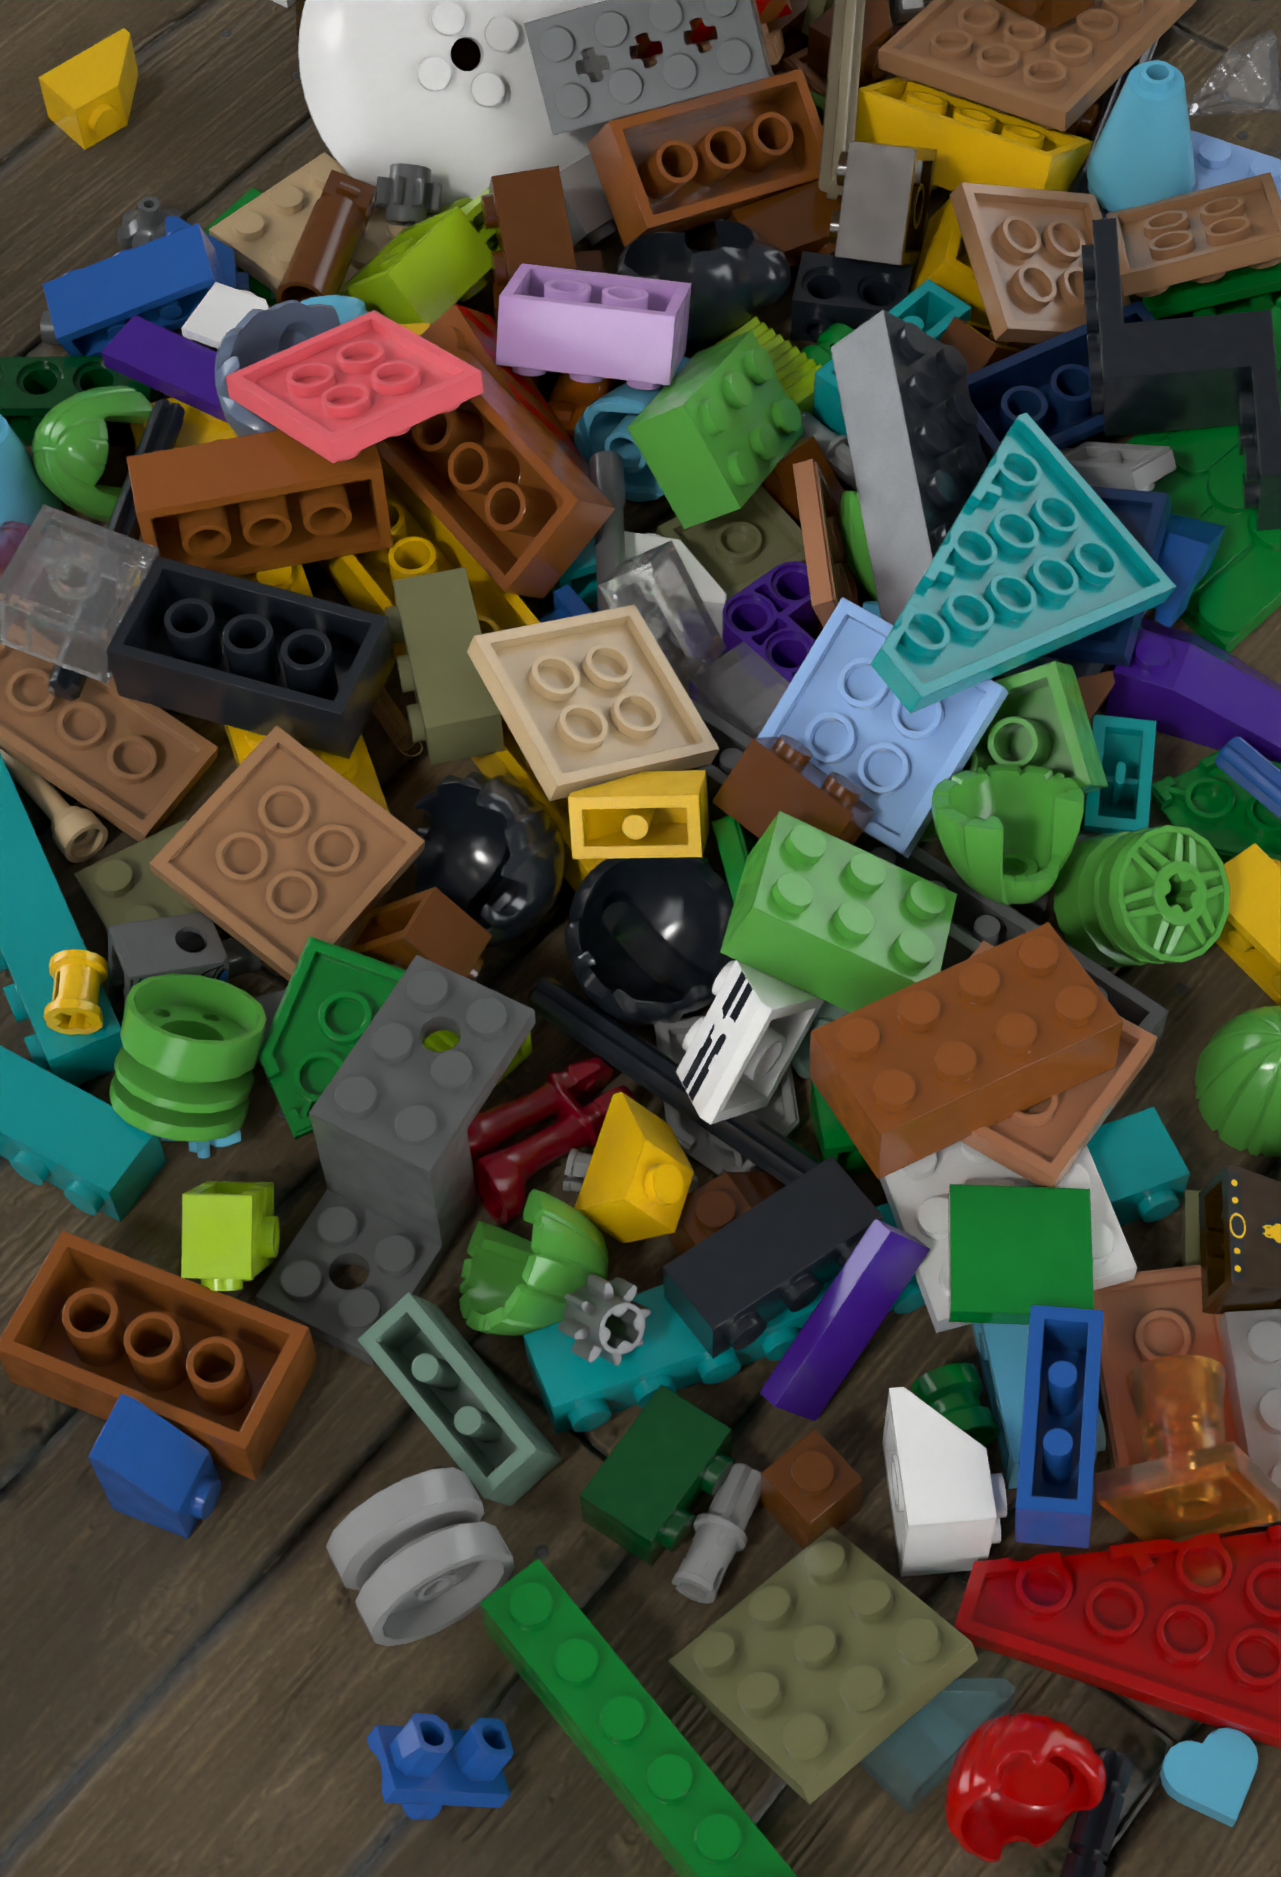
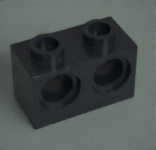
(843, 292)

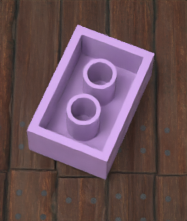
(593, 325)

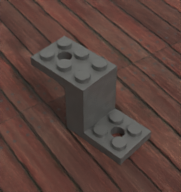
(396, 1153)

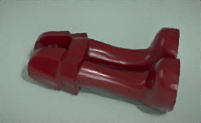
(503, 1174)

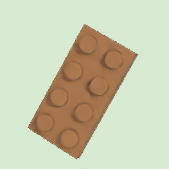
(101, 749)

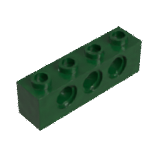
(38, 384)

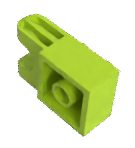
(428, 265)

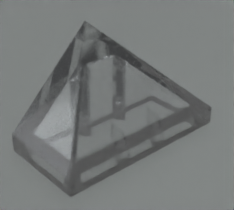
(1242, 80)

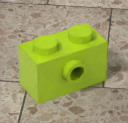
(228, 1232)

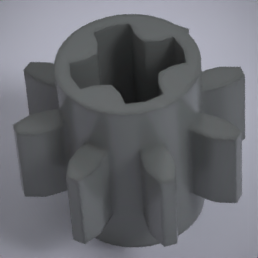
(408, 194)
(604, 1319)

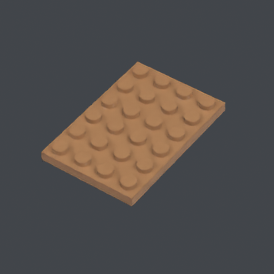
(1020, 66)

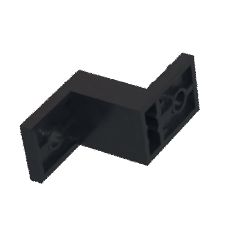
(1184, 374)

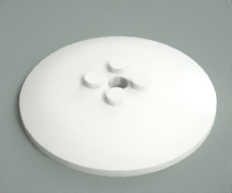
(391, 95)

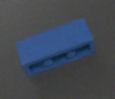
(153, 281)
(1059, 1427)

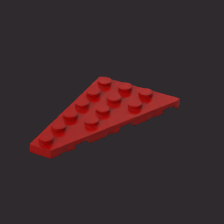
(1149, 1621)

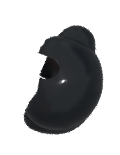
(726, 281)

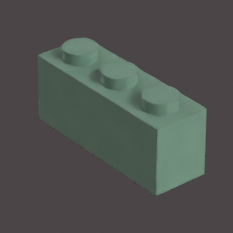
(459, 1400)

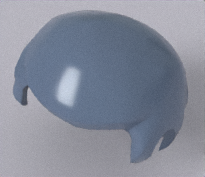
(259, 337)

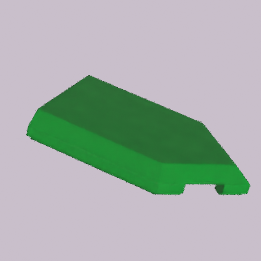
(1218, 810)
(320, 1022)

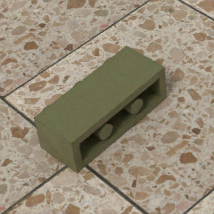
(453, 705)

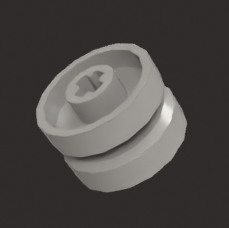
(419, 1556)

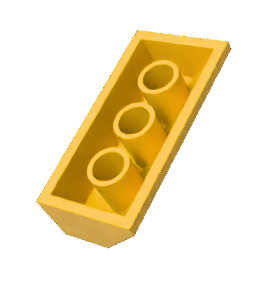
(969, 137)

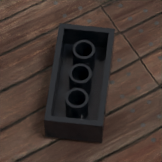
(251, 656)

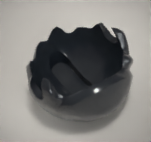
(491, 852)
(649, 937)

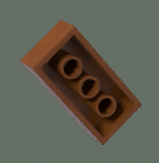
(708, 155)
(500, 487)
(258, 503)
(964, 1049)
(188, 1353)

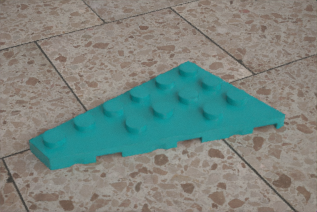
(1017, 576)

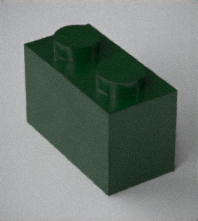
(658, 1476)

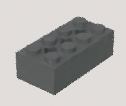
(630, 83)

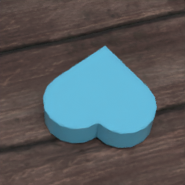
(1211, 1774)

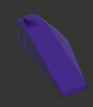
(1197, 692)

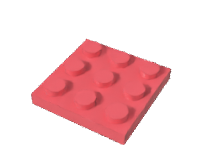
(354, 386)

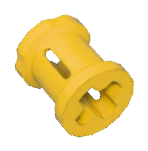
(76, 992)

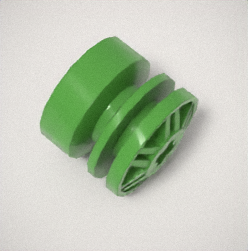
(1142, 897)
(187, 1057)

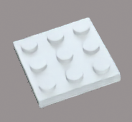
(921, 1209)

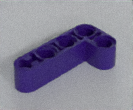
(773, 618)

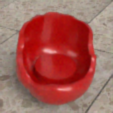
(1019, 1783)

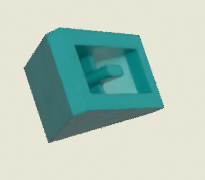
(1127, 762)

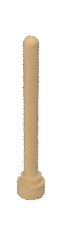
(74, 829)

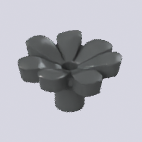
(146, 224)

